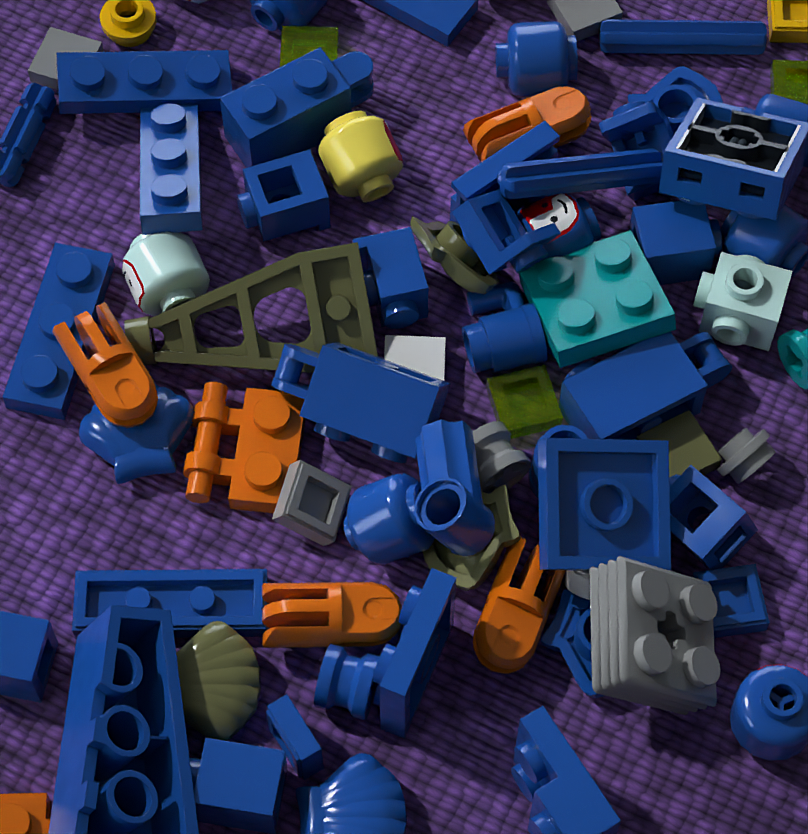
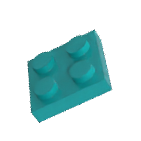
(597, 299)

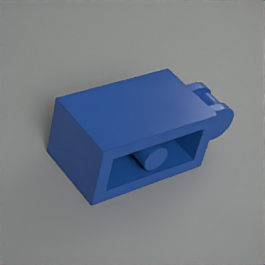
(294, 104)
(641, 386)
(362, 397)

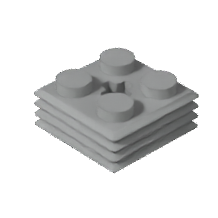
(652, 636)

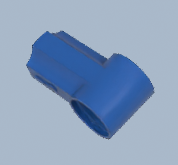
(450, 492)

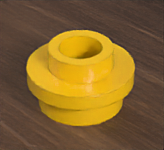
(130, 30)

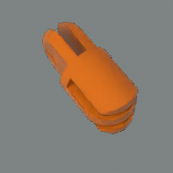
(561, 107)
(114, 372)
(329, 614)
(513, 615)

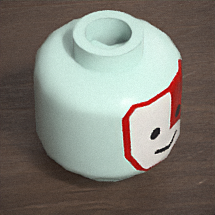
(164, 271)

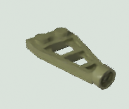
(334, 299)

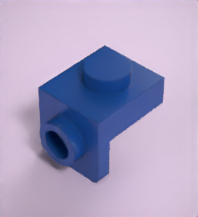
(635, 128)
(498, 235)

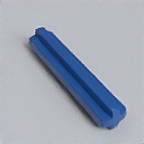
(683, 37)
(579, 173)

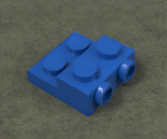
(557, 782)

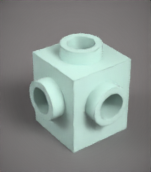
(742, 300)

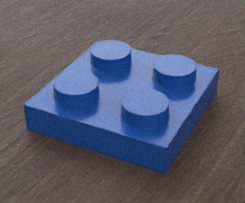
(603, 502)
(407, 669)

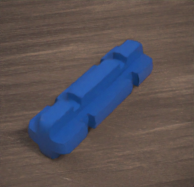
(24, 131)

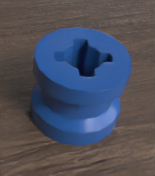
(346, 682)

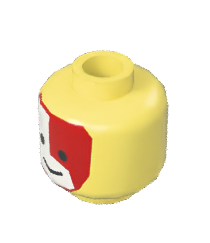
(360, 156)

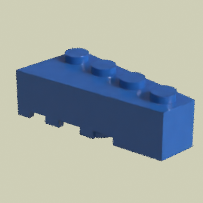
(125, 732)

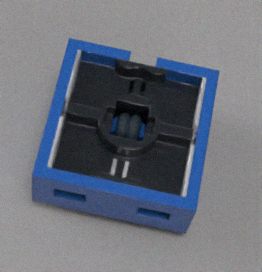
(734, 159)

